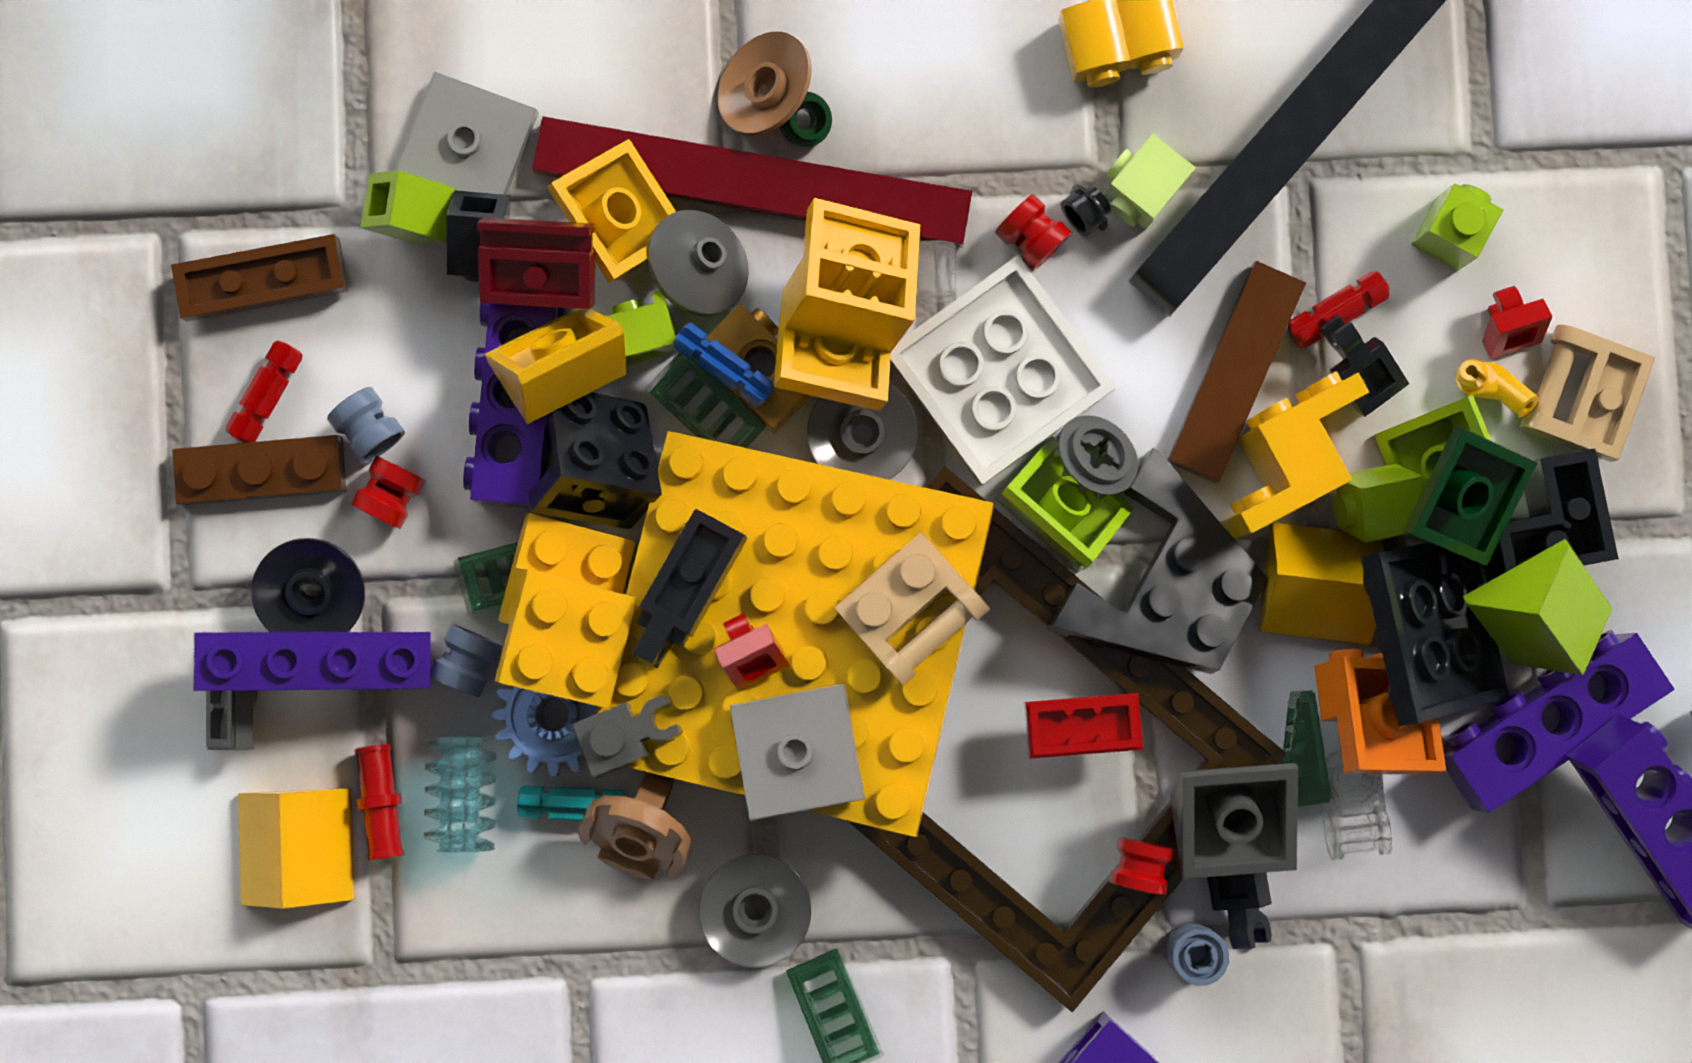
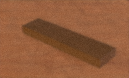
(1236, 372)

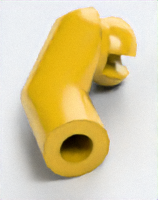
(1494, 382)

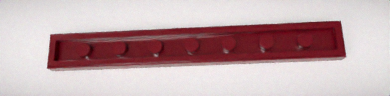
(757, 180)

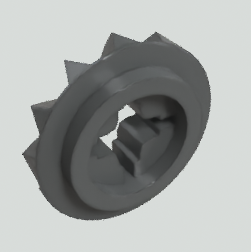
(1116, 456)

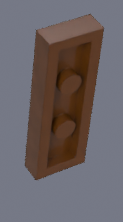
(259, 277)
(259, 470)

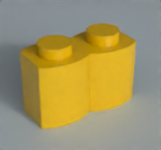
(1118, 37)

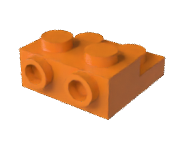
(1356, 697)

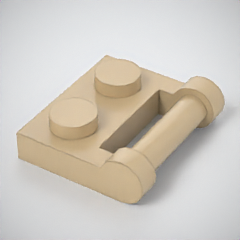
(1604, 399)
(898, 595)

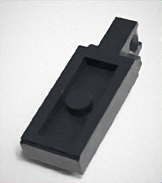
(686, 585)

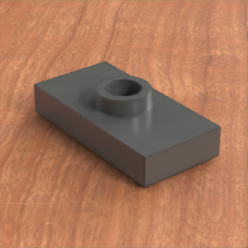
(230, 720)

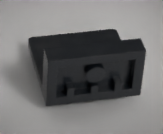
(601, 463)

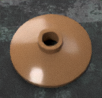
(764, 83)

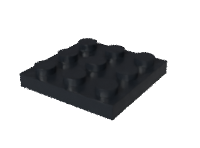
(1429, 637)

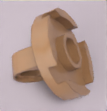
(637, 832)

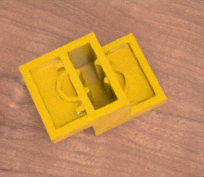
(847, 305)
(1293, 454)
(566, 611)

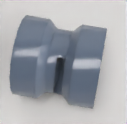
(365, 425)
(466, 662)
(1187, 947)

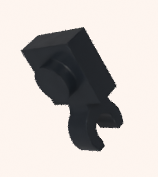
(1370, 359)
(1242, 898)

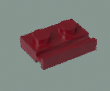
(536, 263)

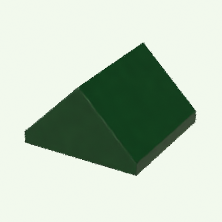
(1470, 495)

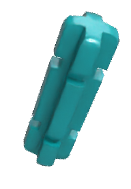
(559, 803)

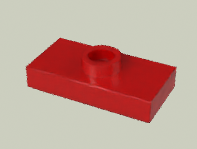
(1083, 725)

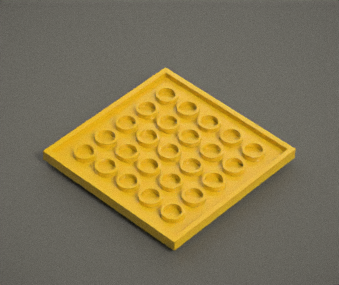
(807, 548)

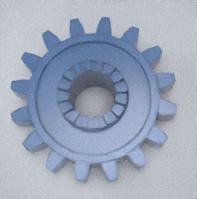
(533, 737)

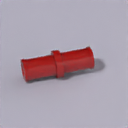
(379, 801)

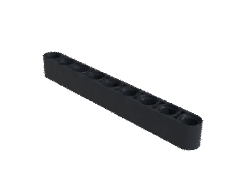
(1279, 149)

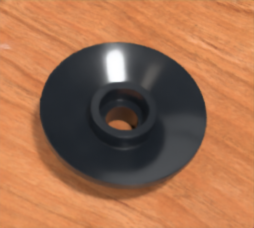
(284, 604)

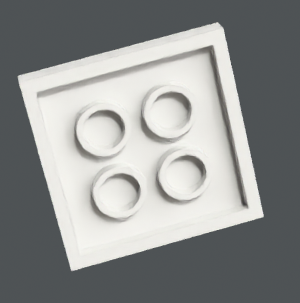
(999, 370)

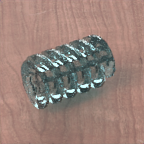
(460, 793)

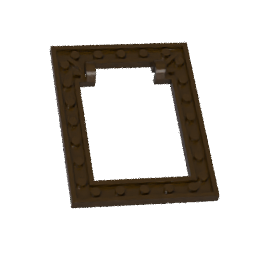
(1079, 955)

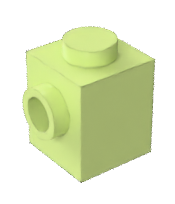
(1146, 181)

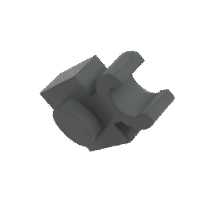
(617, 736)

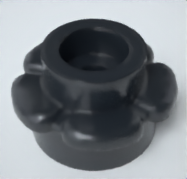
(1086, 209)

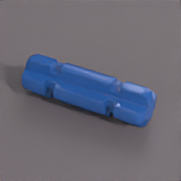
(723, 365)

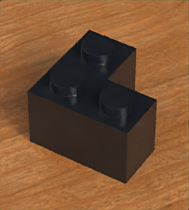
(1563, 503)

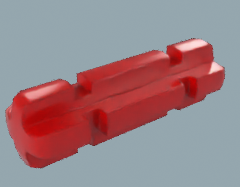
(1346, 302)
(264, 392)

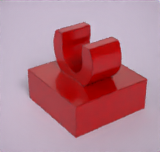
(1514, 324)
(750, 653)

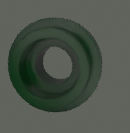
(820, 122)

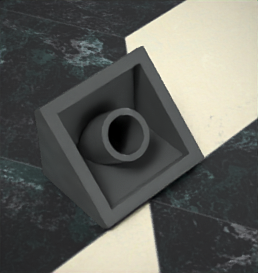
(1236, 820)

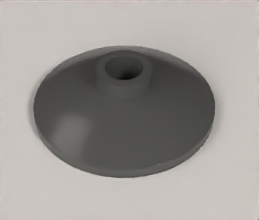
(683, 271)
(884, 455)
(751, 940)

